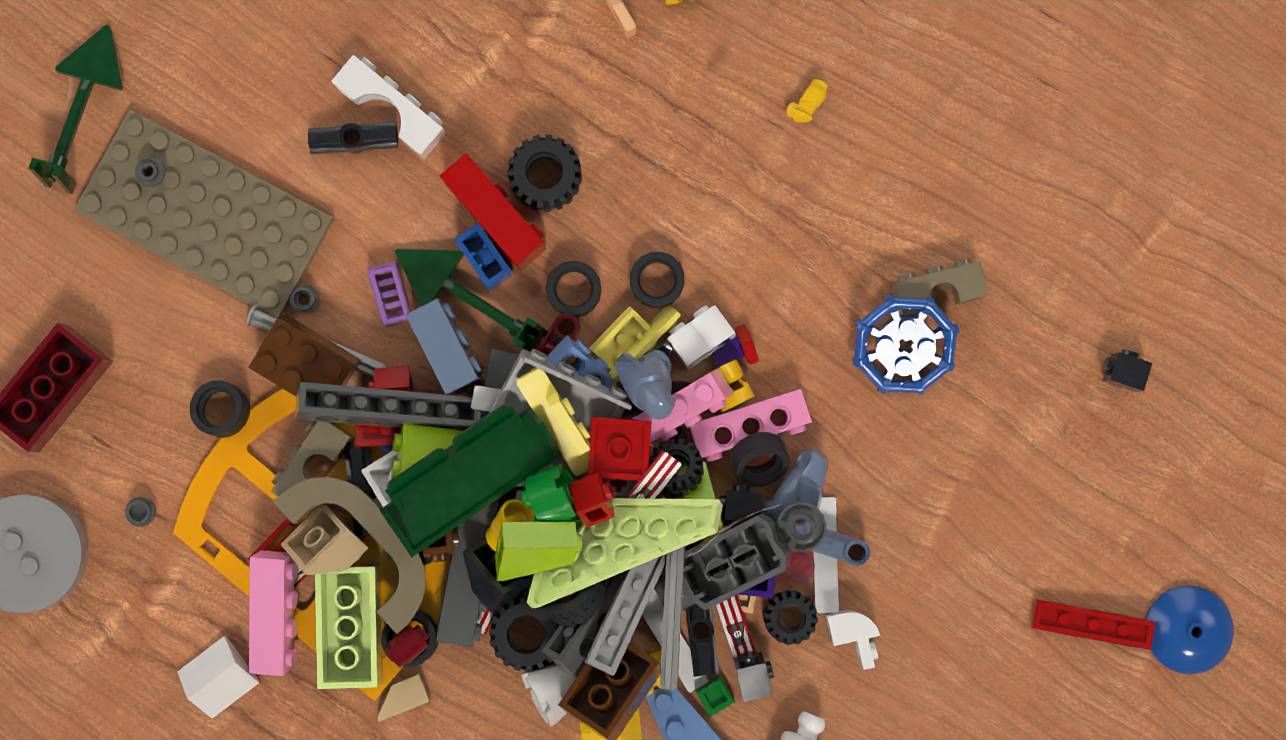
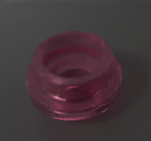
(809, 569)

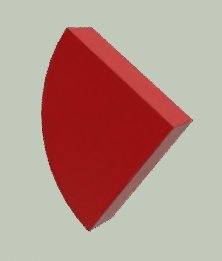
(747, 344)

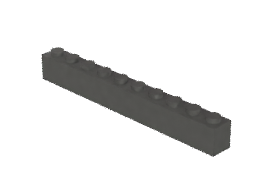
(460, 605)

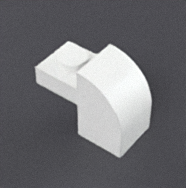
(854, 627)

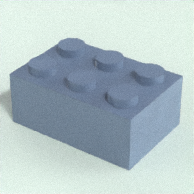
(445, 347)

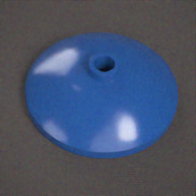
(1176, 615)

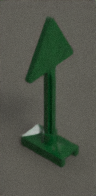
(94, 64)
(431, 272)

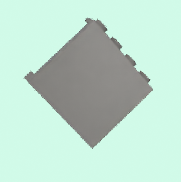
(583, 392)

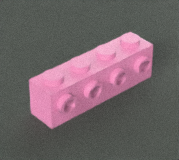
(690, 402)
(272, 613)

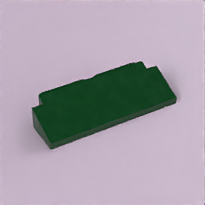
(466, 476)

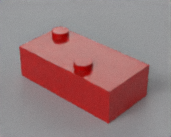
(493, 212)

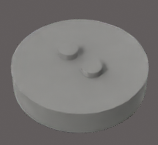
(40, 553)

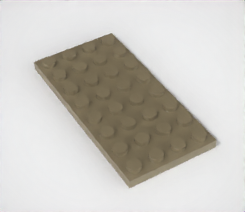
(205, 215)

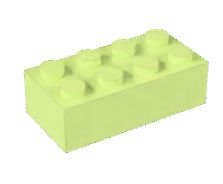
(348, 628)

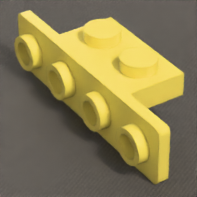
(632, 336)
(558, 418)

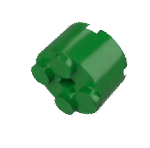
(550, 495)

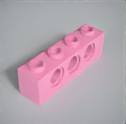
(791, 404)

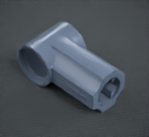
(837, 546)

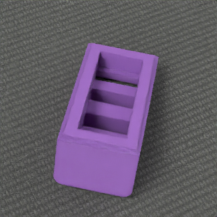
(379, 296)

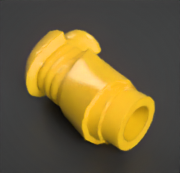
(810, 100)

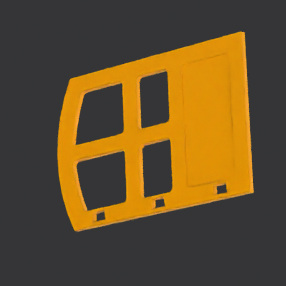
(234, 453)

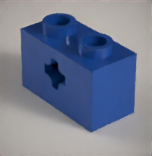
(483, 257)

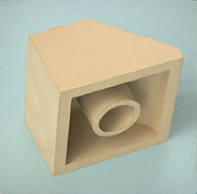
(324, 543)

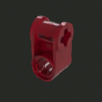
(554, 335)

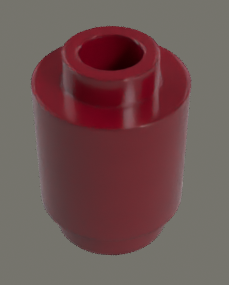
(407, 645)

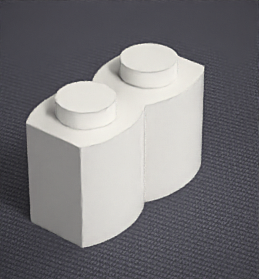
(701, 336)

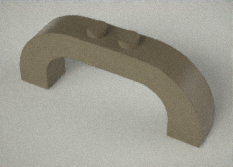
(310, 493)

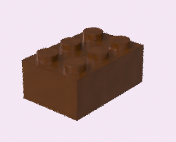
(299, 354)
(608, 701)

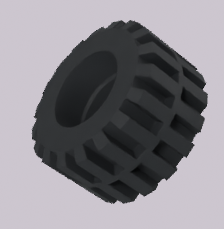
(539, 149)
(503, 644)

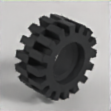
(691, 457)
(796, 634)

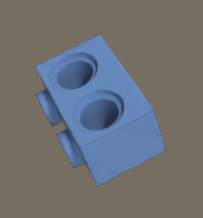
(584, 362)

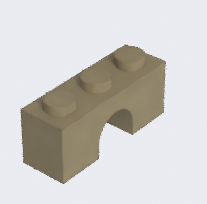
(964, 281)
(322, 439)

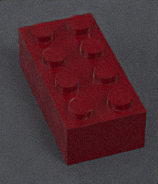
(49, 387)

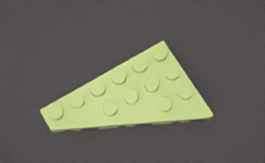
(634, 536)

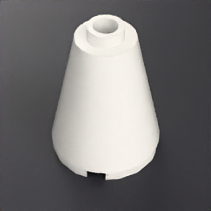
(548, 689)

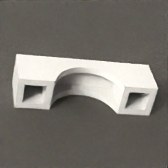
(362, 84)

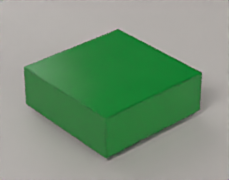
(715, 696)

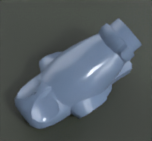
(647, 382)
(801, 485)

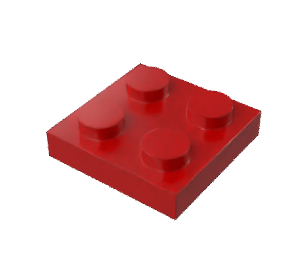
(619, 447)

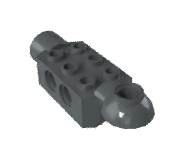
(746, 556)

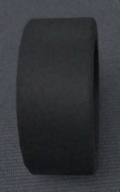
(641, 264)
(568, 267)
(200, 399)
(755, 445)
(431, 629)

